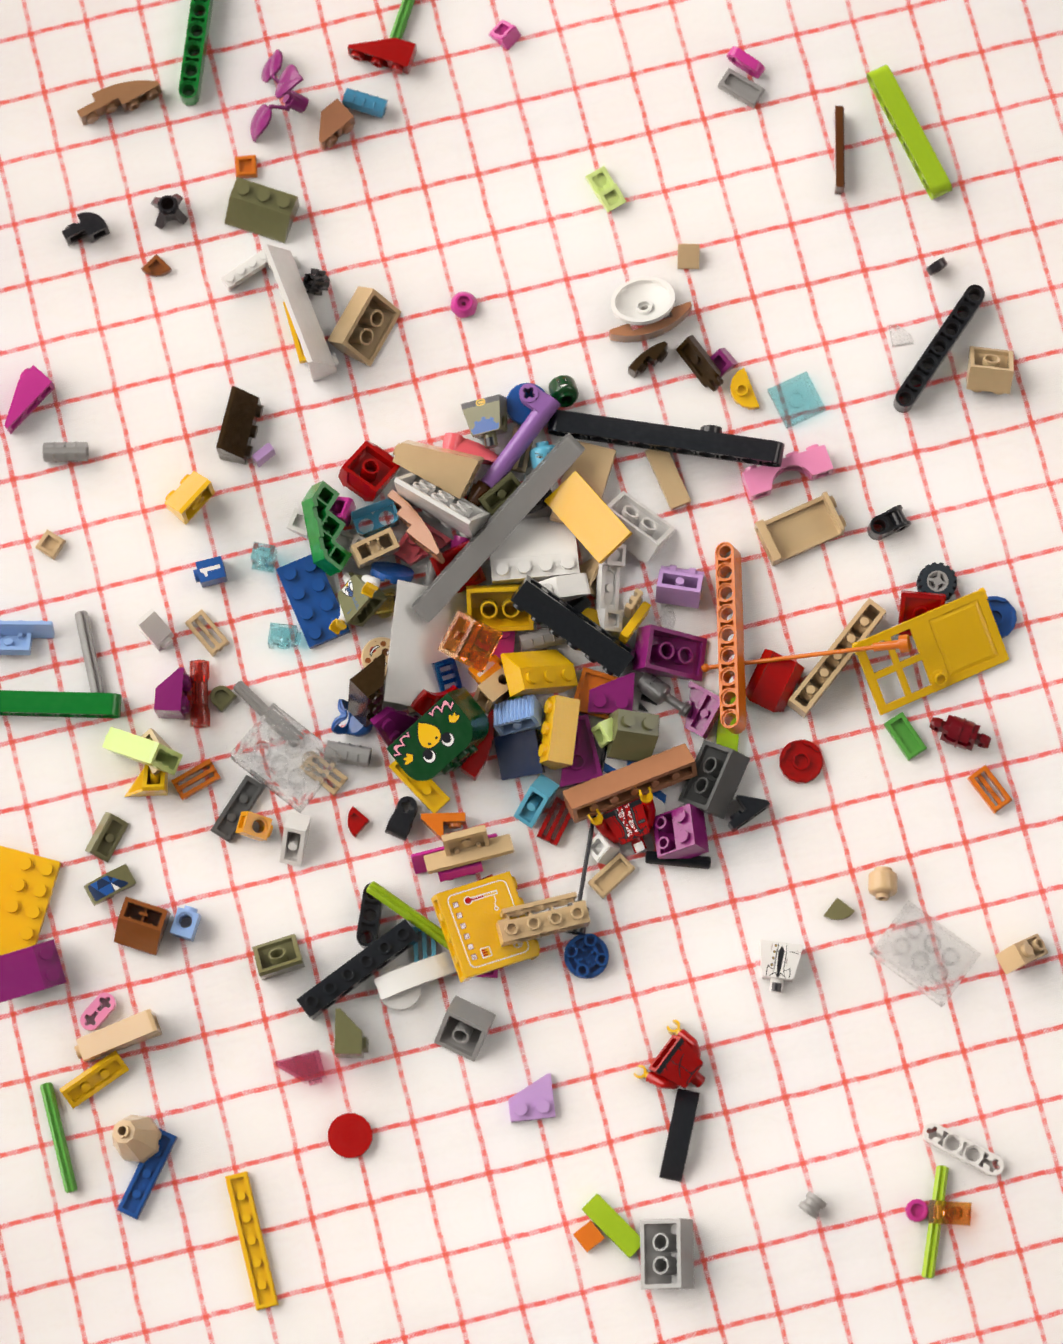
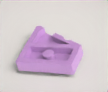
(533, 1101)

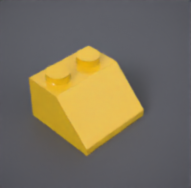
(189, 496)

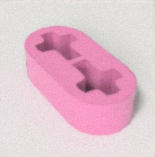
(102, 1015)

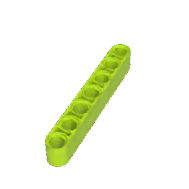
(909, 132)

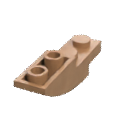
(126, 94)

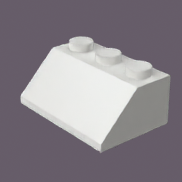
(648, 529)

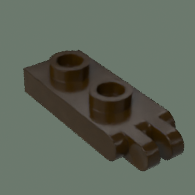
(700, 363)

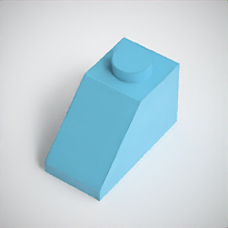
(536, 800)

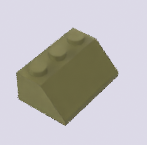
(261, 210)

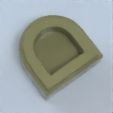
(222, 697)

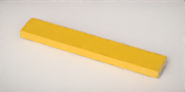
(251, 1240)

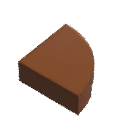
(156, 267)

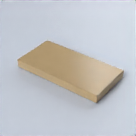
(594, 467)

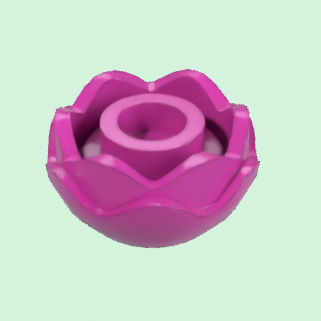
(467, 310)

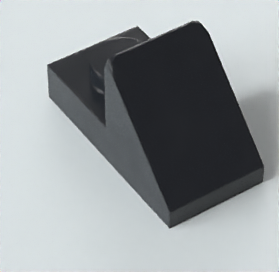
(752, 808)

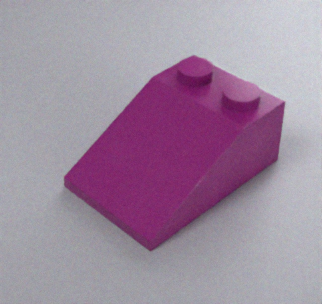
(669, 653)
(30, 970)

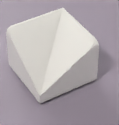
(603, 849)

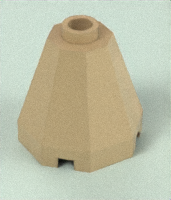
(136, 1138)

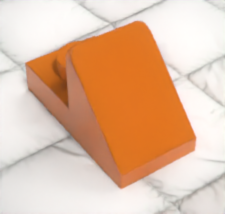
(436, 821)

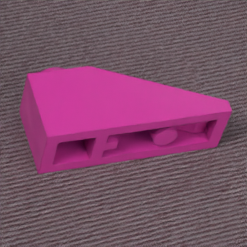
(29, 393)

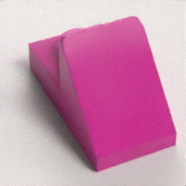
(342, 509)

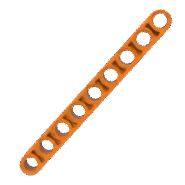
(736, 644)

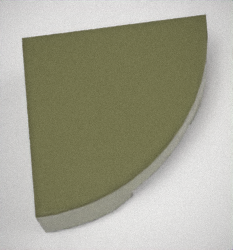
(838, 911)

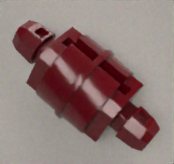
(960, 732)

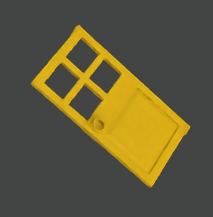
(950, 642)

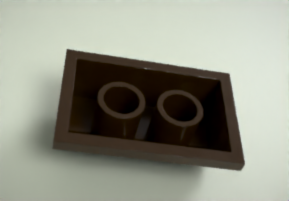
(239, 426)
(367, 691)

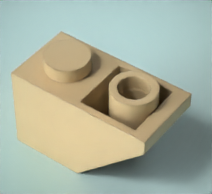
(1021, 953)

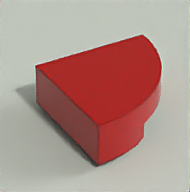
(356, 821)

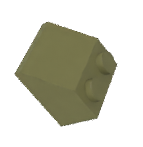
(633, 735)
(349, 1038)

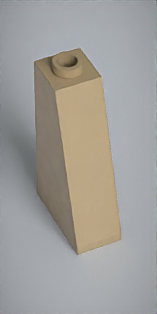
(440, 466)
(118, 1036)

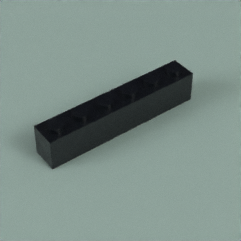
(572, 626)

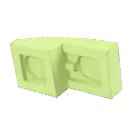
(605, 189)

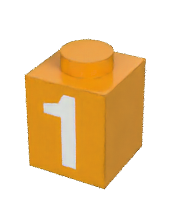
(493, 665)

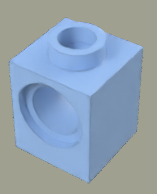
(185, 933)

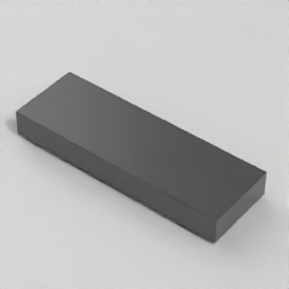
(242, 800)

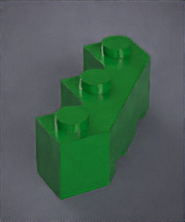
(324, 529)

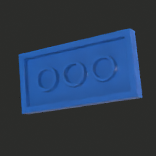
(311, 600)

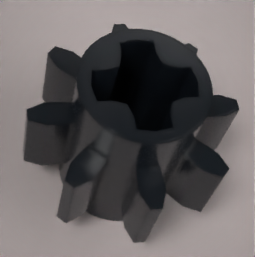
(316, 282)

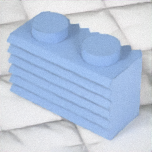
(517, 715)

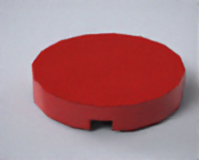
(801, 761)
(350, 1135)

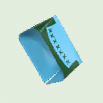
(366, 513)

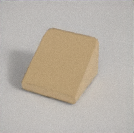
(688, 256)

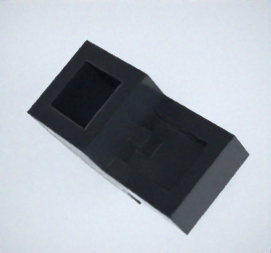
(89, 225)

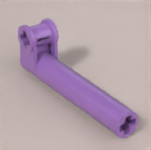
(543, 408)

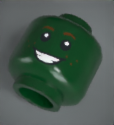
(564, 390)

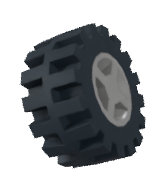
(940, 576)

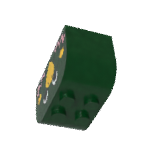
(441, 737)

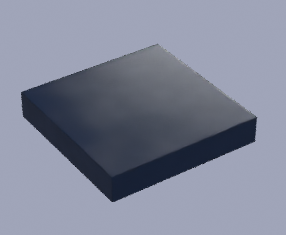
(518, 754)

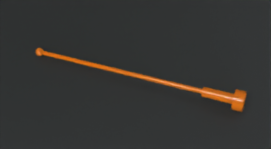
(903, 644)

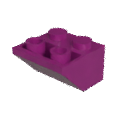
(171, 696)
(681, 833)

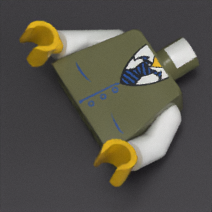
(358, 601)

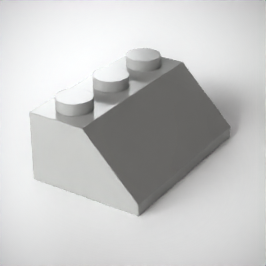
(667, 1253)

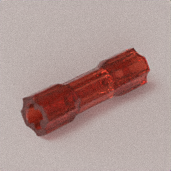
(199, 677)

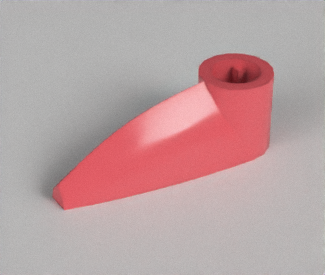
(458, 443)

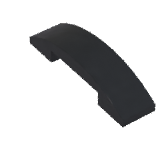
(679, 1135)

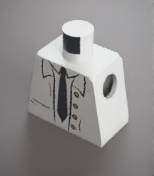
(778, 962)

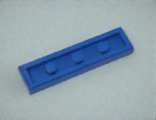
(146, 1178)

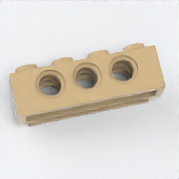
(542, 923)

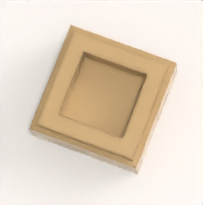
(50, 544)

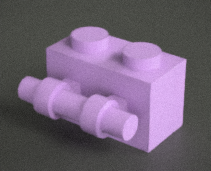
(679, 586)

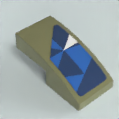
(109, 884)

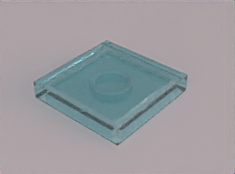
(796, 400)

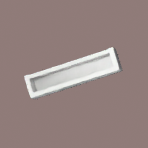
(245, 270)

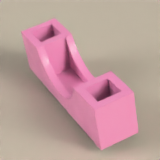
(812, 463)

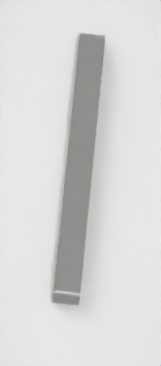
(497, 528)

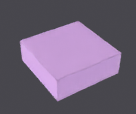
(263, 454)

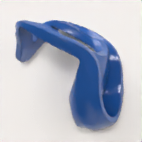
(353, 726)

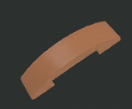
(626, 334)

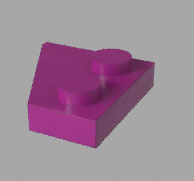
(612, 696)
(392, 723)

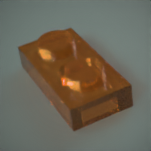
(950, 1212)

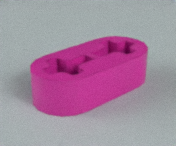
(745, 62)

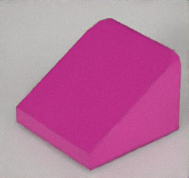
(505, 34)

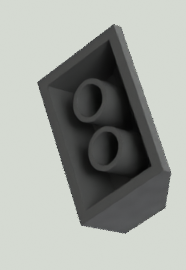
(717, 779)

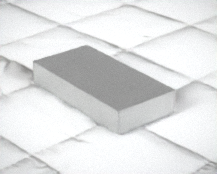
(741, 88)

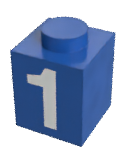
(210, 572)

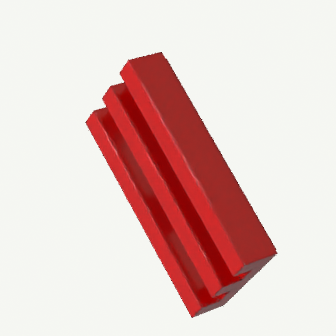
(548, 838)

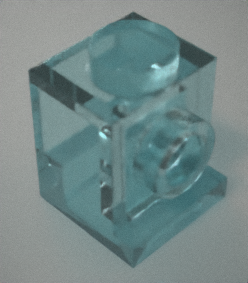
(263, 557)
(283, 636)

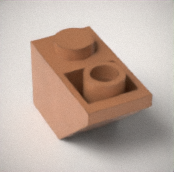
(333, 123)

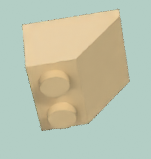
(990, 370)

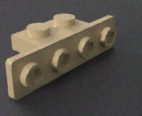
(466, 848)

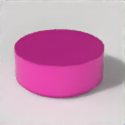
(916, 1210)

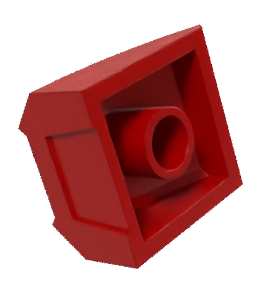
(368, 471)
(773, 682)

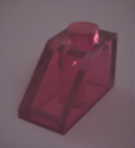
(304, 1067)

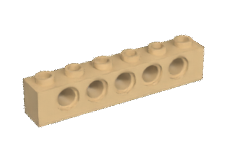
(831, 665)

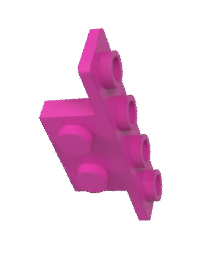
(450, 874)

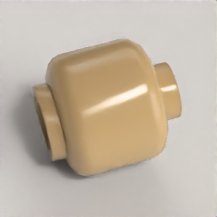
(882, 883)

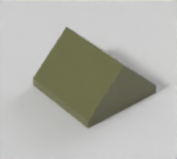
(278, 957)

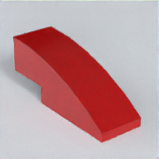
(474, 765)

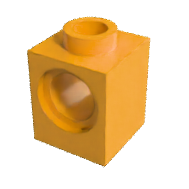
(245, 826)

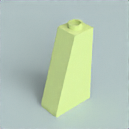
(142, 750)

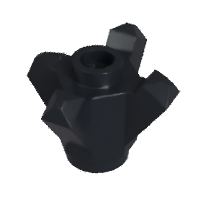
(168, 210)

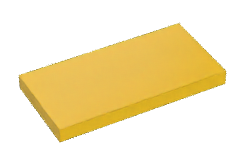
(588, 517)

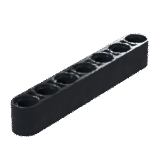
(946, 341)

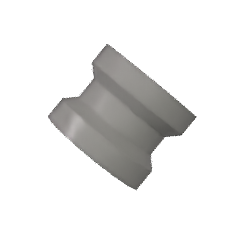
(812, 1204)

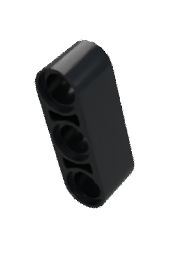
(369, 926)

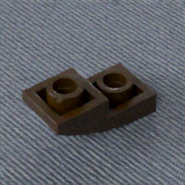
(652, 355)

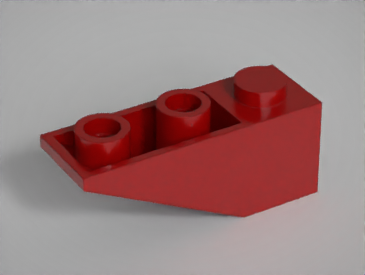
(387, 53)

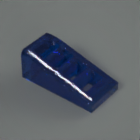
(454, 671)

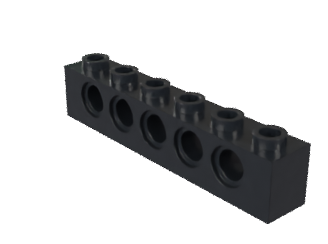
(358, 969)

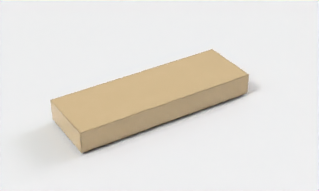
(668, 478)

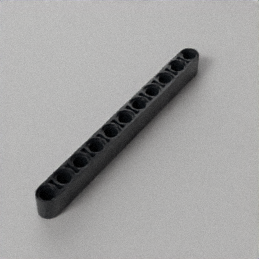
(667, 438)

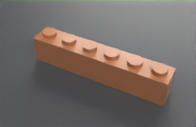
(624, 783)

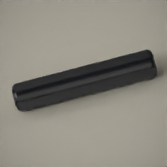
(696, 862)

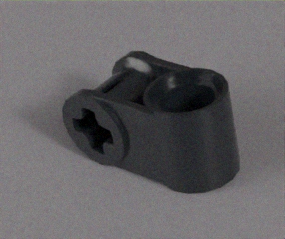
(891, 521)
(400, 821)

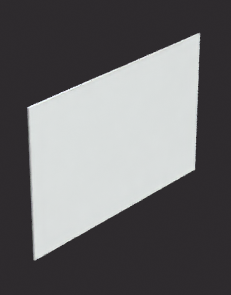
(416, 645)

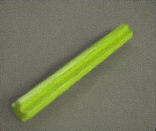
(407, 912)
(934, 1229)

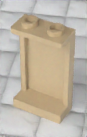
(800, 529)

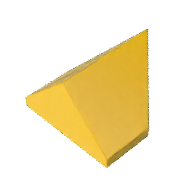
(149, 784)

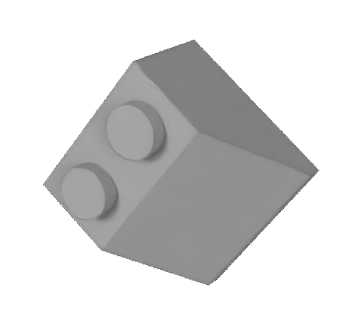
(464, 1028)

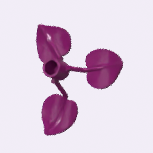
(288, 80)

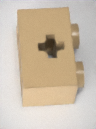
(374, 548)

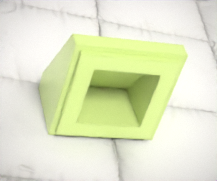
(603, 732)

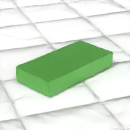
(905, 736)

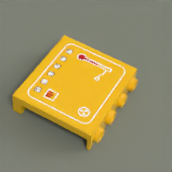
(469, 925)

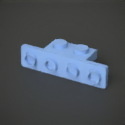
(18, 635)

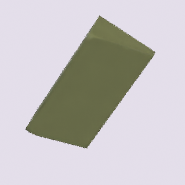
(499, 493)
(106, 837)

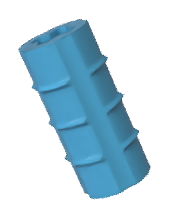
(364, 103)

